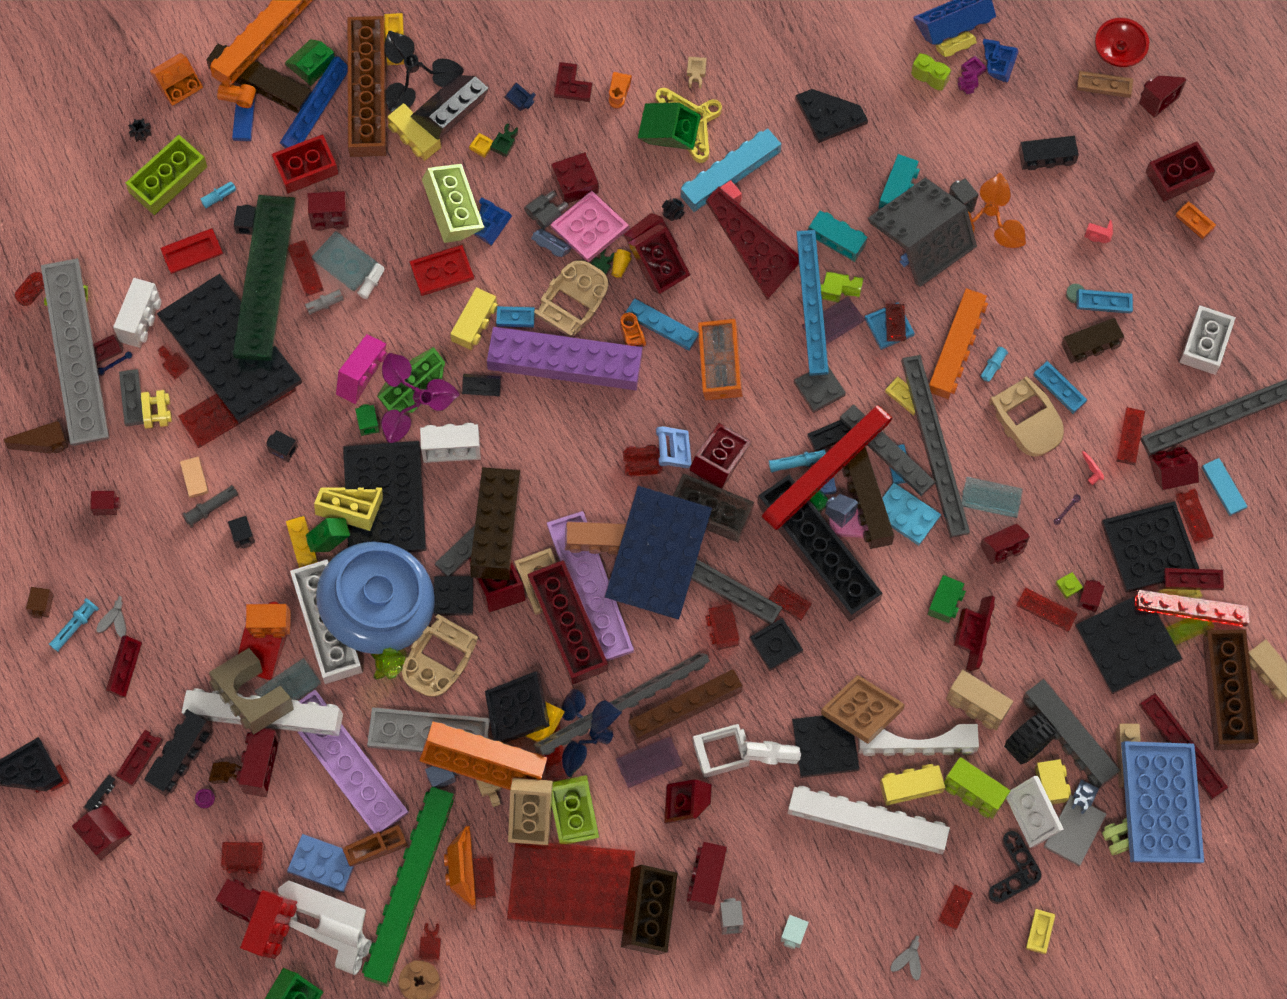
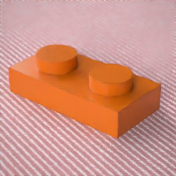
(1195, 220)

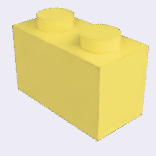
(1052, 778)

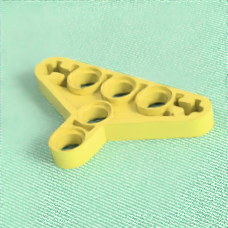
(702, 133)

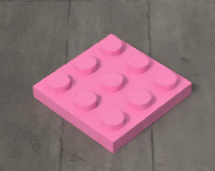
(589, 226)

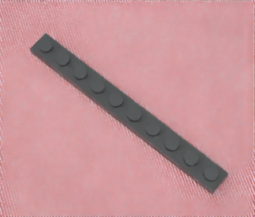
(1215, 418)
(935, 446)
(625, 701)

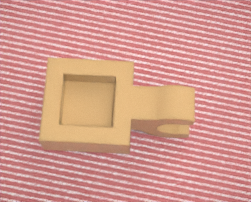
(490, 790)

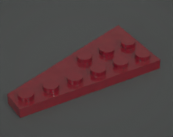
(760, 249)

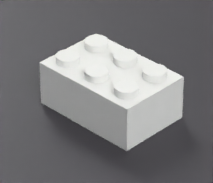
(137, 313)
(1207, 340)
(450, 443)

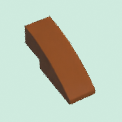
(375, 846)

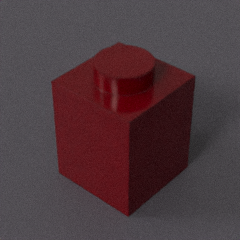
(104, 503)
(1091, 595)

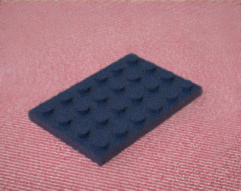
(658, 552)

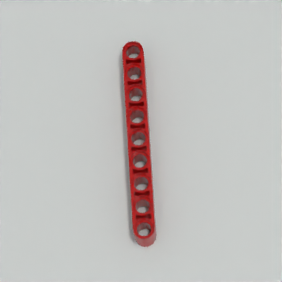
(827, 467)

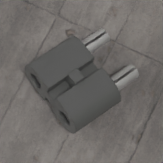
(543, 211)

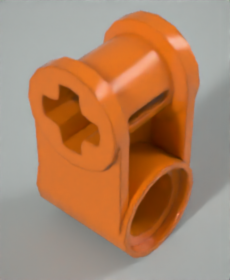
(618, 89)
(632, 334)

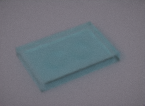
(344, 261)

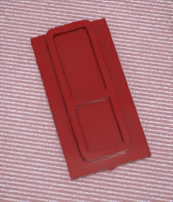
(191, 251)

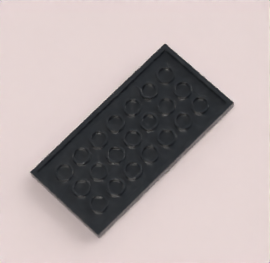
(206, 330)

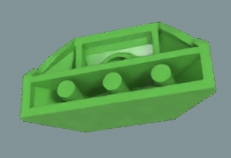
(424, 369)

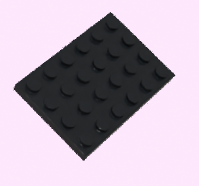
(399, 474)

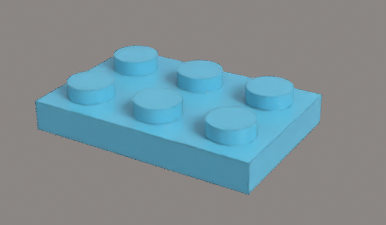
(909, 514)

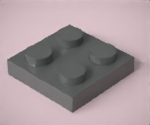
(819, 390)

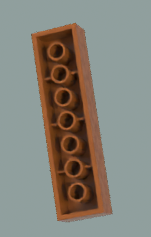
(366, 86)

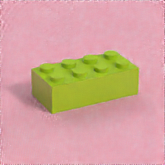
(166, 174)

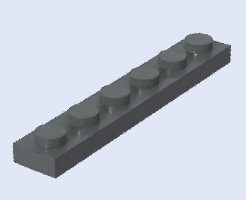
(892, 455)
(735, 592)

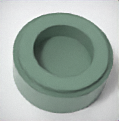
(1071, 292)

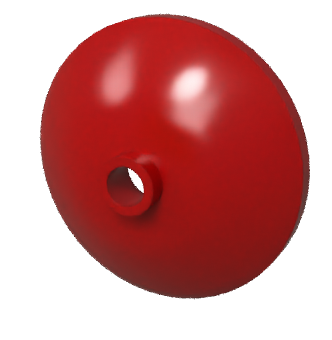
(1123, 34)

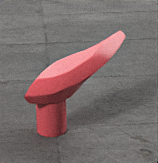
(1097, 474)

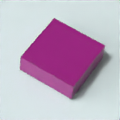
(975, 66)

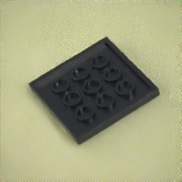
(1147, 544)
(1128, 644)

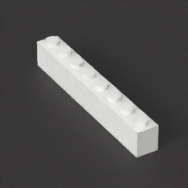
(304, 717)
(869, 820)

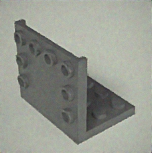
(929, 227)

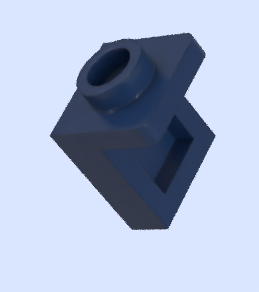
(519, 97)

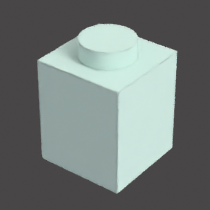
(794, 932)

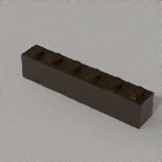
(269, 83)
(870, 502)

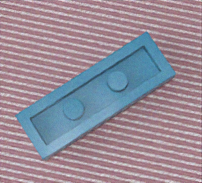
(1104, 301)
(1060, 387)

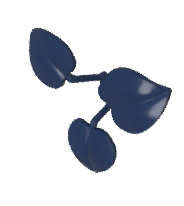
(603, 716)

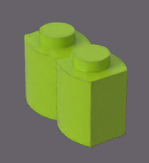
(929, 71)

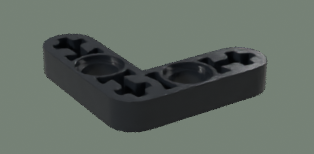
(1020, 876)

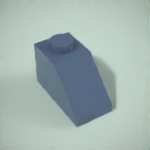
(841, 509)

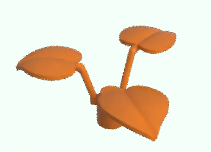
(996, 194)

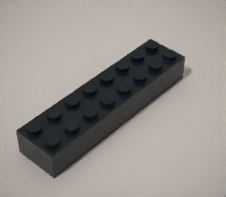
(825, 555)

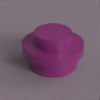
(204, 798)

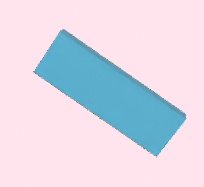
(1224, 487)

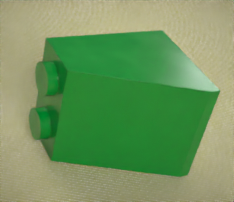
(669, 125)

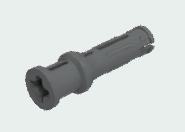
(202, 510)

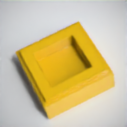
(481, 145)

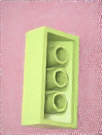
(452, 202)

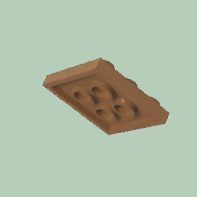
(862, 709)

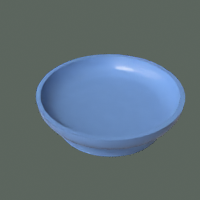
(375, 597)

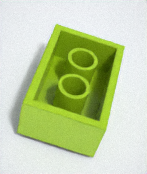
(976, 788)

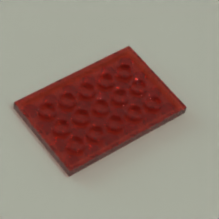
(570, 885)

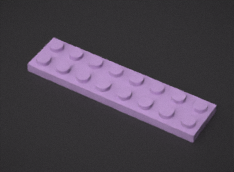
(591, 584)
(355, 775)

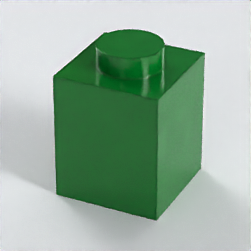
(367, 420)

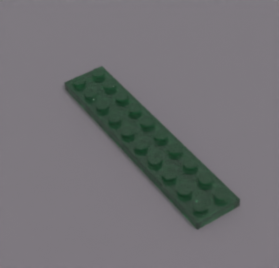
(264, 278)

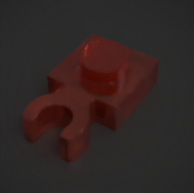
(430, 945)

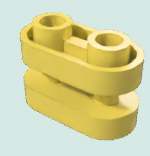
(162, 400)

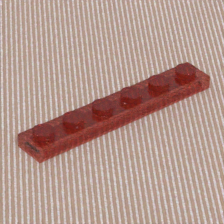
(1191, 608)

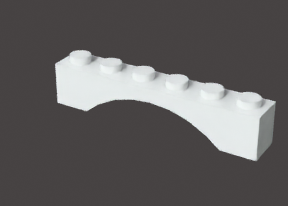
(959, 739)

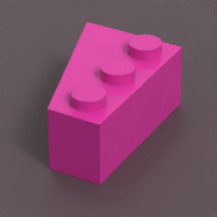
(360, 368)

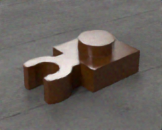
(222, 772)

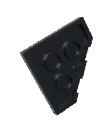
(829, 115)
(29, 768)

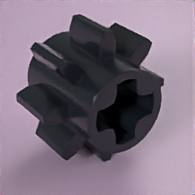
(139, 130)
(673, 209)

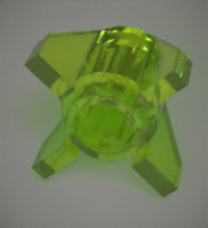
(388, 663)

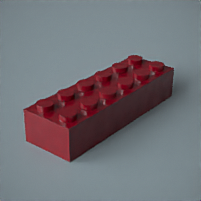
(567, 622)

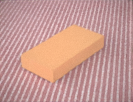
(194, 477)

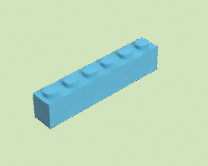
(733, 167)

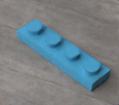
(663, 325)

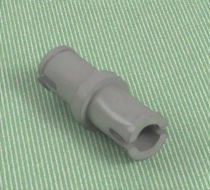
(324, 302)

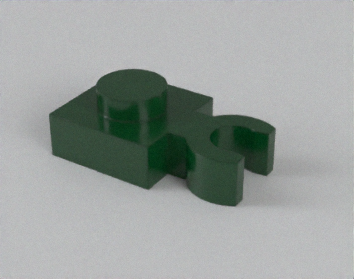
(504, 142)
(602, 263)

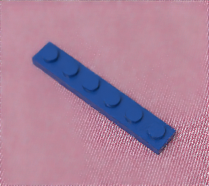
(315, 103)

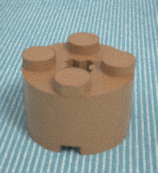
(419, 971)

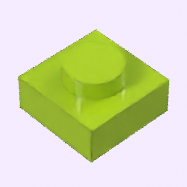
(1069, 585)

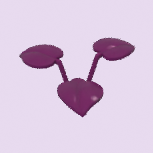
(438, 396)

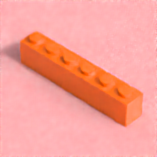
(957, 343)

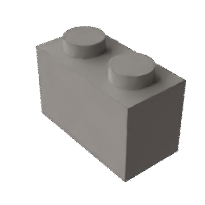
(731, 916)

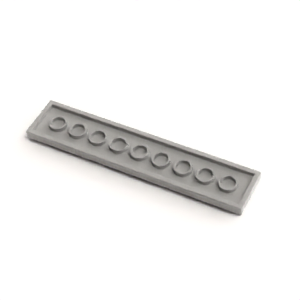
(74, 352)

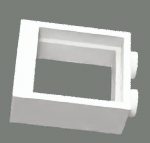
(698, 741)

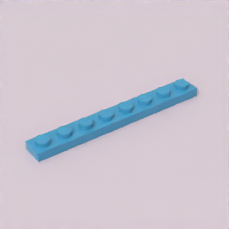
(812, 303)

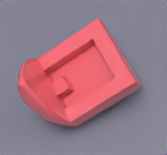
(1099, 234)

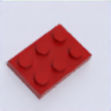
(441, 270)

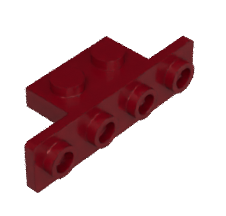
(973, 632)

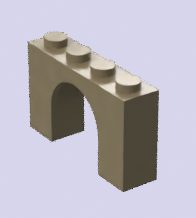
(253, 712)

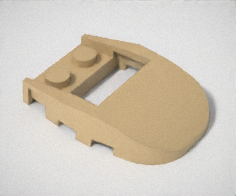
(583, 284)
(1036, 434)
(428, 675)

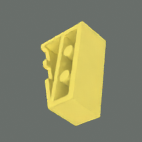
(355, 505)

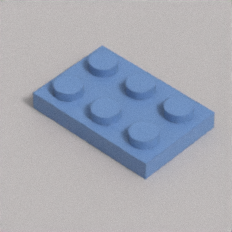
(321, 863)

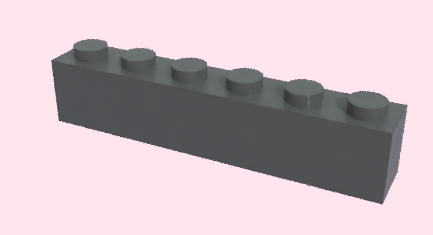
(1071, 734)

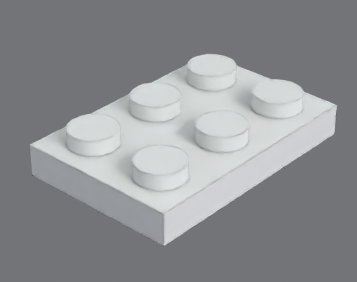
(1034, 811)

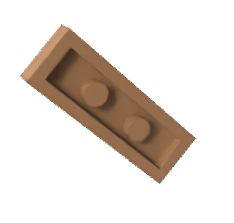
(1104, 84)

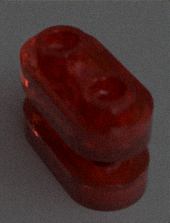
(636, 459)

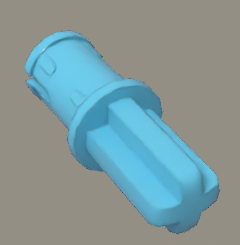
(218, 194)
(994, 364)

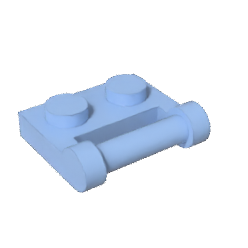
(679, 447)

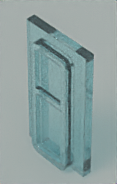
(991, 497)
(295, 681)

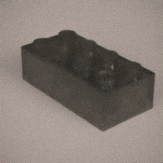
(729, 511)

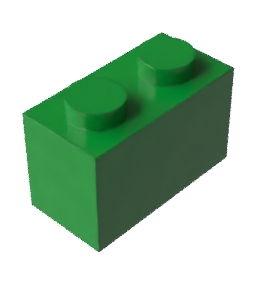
(327, 535)
(946, 599)

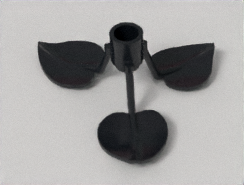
(402, 47)

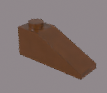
(42, 439)

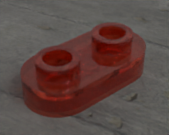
(29, 289)

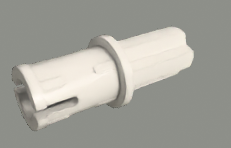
(371, 281)

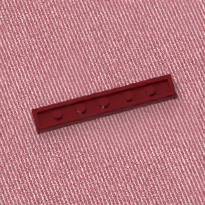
(1174, 733)

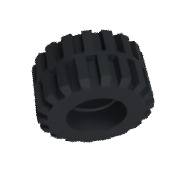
(1030, 738)

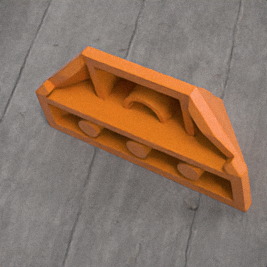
(461, 868)

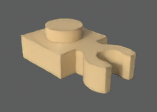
(696, 70)

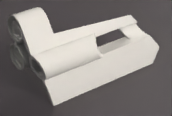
(338, 924)

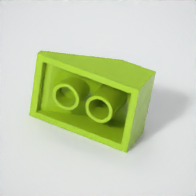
(573, 810)

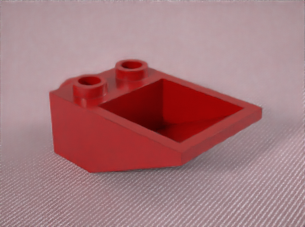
(265, 649)

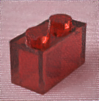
(723, 627)
(242, 856)

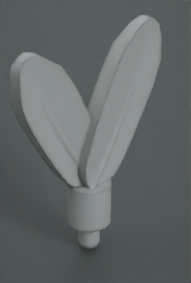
(114, 615)
(911, 956)

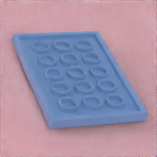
(1162, 802)

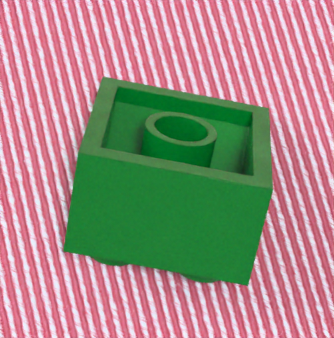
(311, 61)
(293, 986)

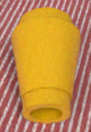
(620, 262)

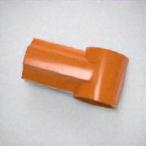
(241, 95)

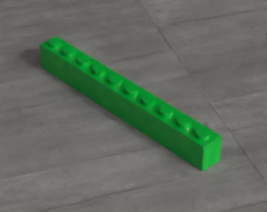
(409, 887)

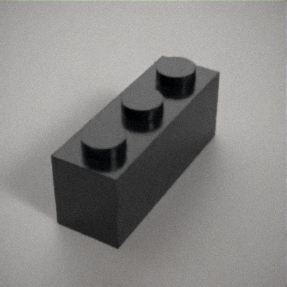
(1048, 152)

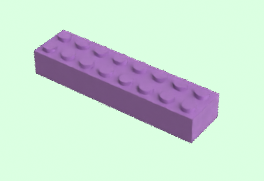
(564, 358)

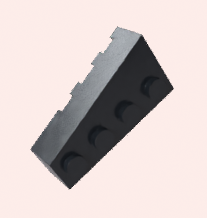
(178, 753)

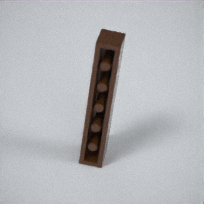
(685, 706)

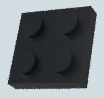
(453, 595)
(776, 644)

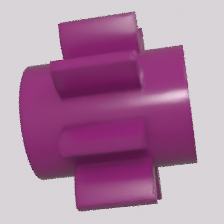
(967, 82)

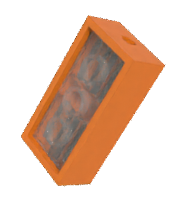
(720, 359)

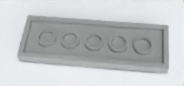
(409, 729)

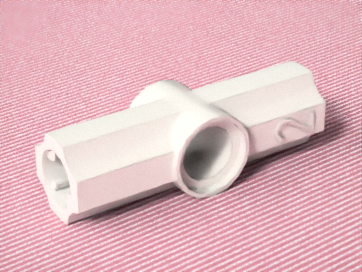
(770, 752)

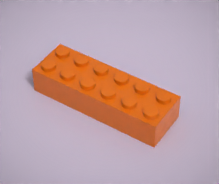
(479, 756)

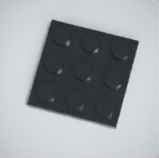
(517, 708)
(824, 747)

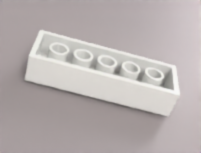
(334, 657)

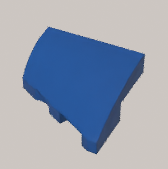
(999, 59)
(493, 219)

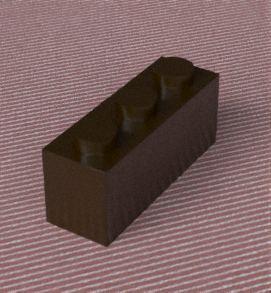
(1092, 341)

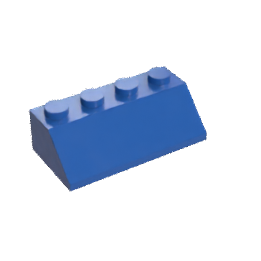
(953, 18)

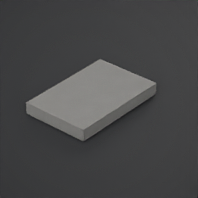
(1077, 834)

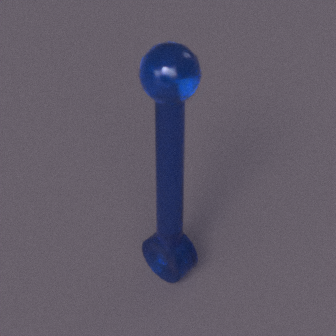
(101, 371)

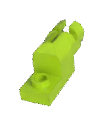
(837, 284)

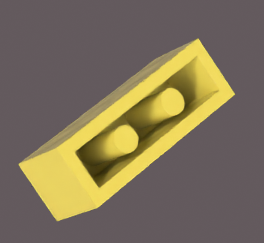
(412, 134)
(474, 319)
(912, 784)

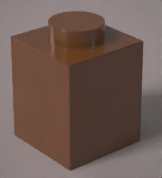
(39, 602)

